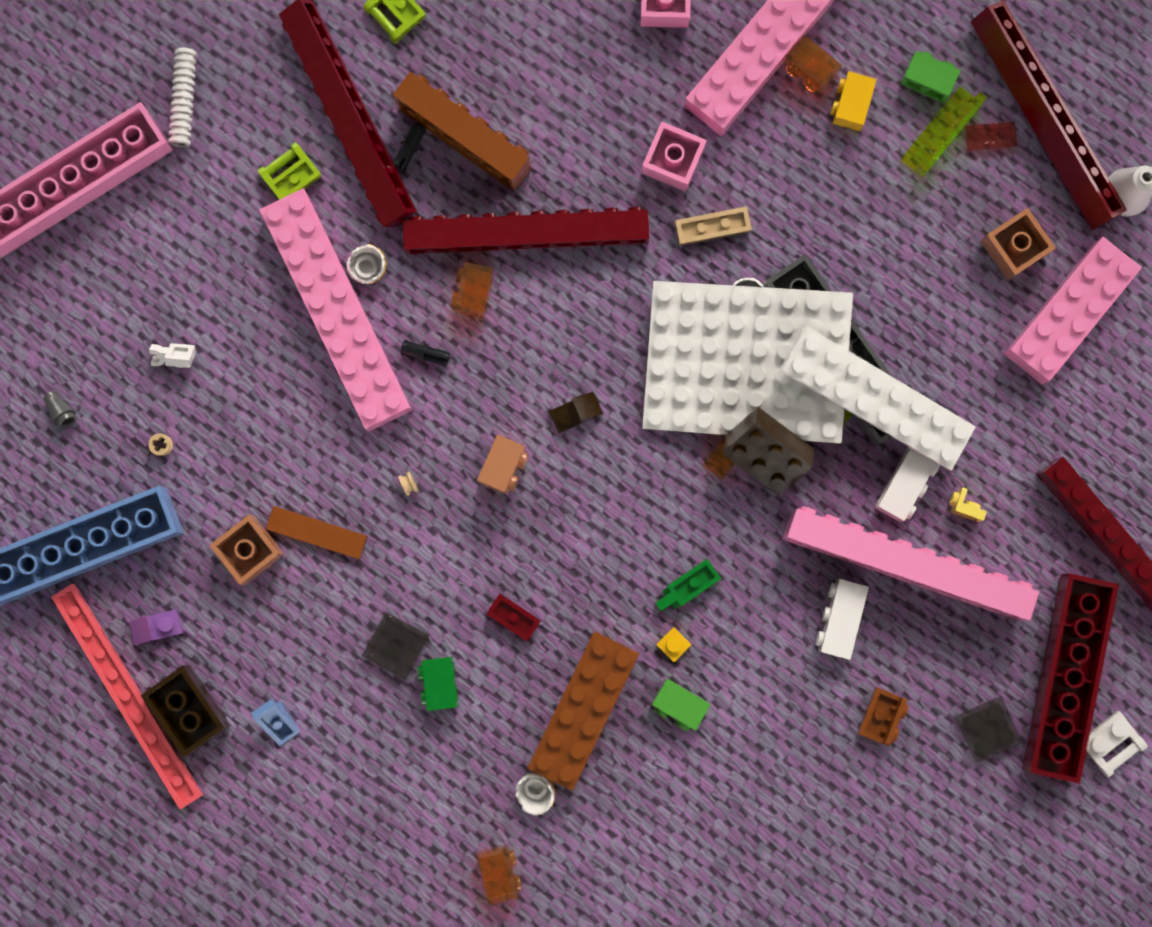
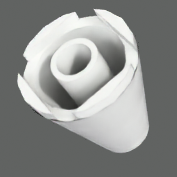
(1133, 188)

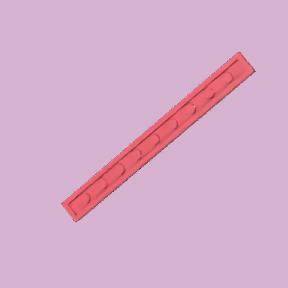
(127, 696)

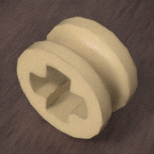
(158, 437)
(408, 483)

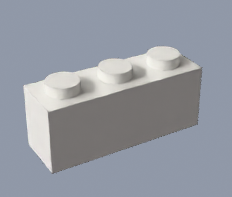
(906, 485)
(842, 618)

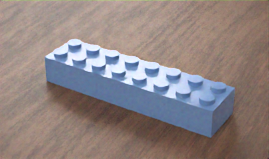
(87, 543)

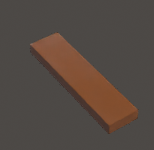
(316, 532)

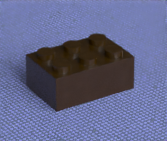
(768, 451)
(185, 710)

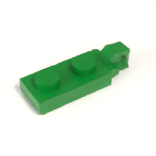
(689, 585)

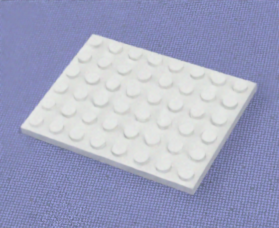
(721, 355)

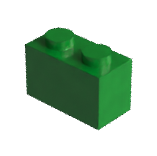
(438, 683)

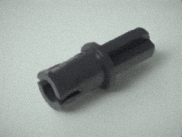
(409, 145)
(425, 353)

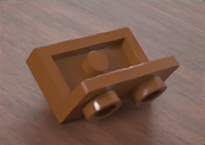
(883, 716)

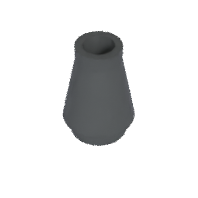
(60, 412)

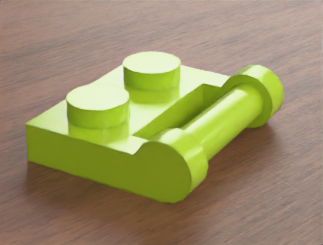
(405, 11)
(293, 179)

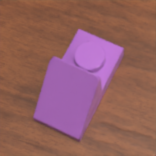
(156, 627)

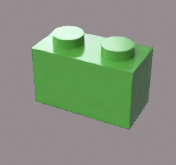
(930, 76)
(680, 704)

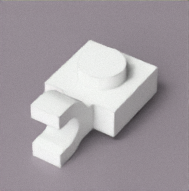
(176, 355)

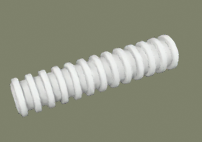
(182, 97)

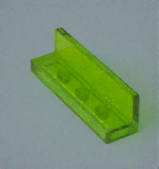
(942, 130)

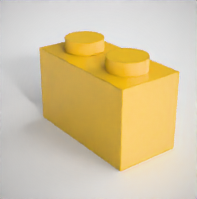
(854, 100)

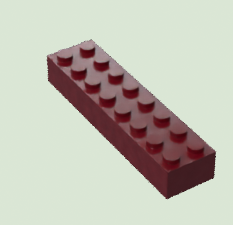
(1070, 677)

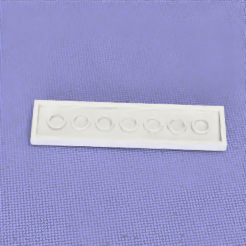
(877, 398)

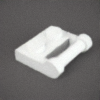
(1107, 737)

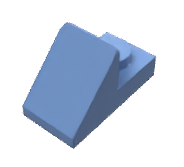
(276, 721)

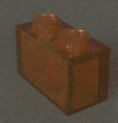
(812, 65)
(473, 290)
(498, 874)

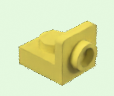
(969, 510)

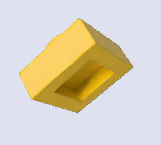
(673, 644)

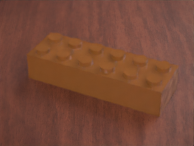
(462, 131)
(583, 710)

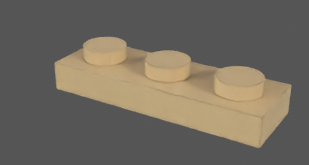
(713, 226)

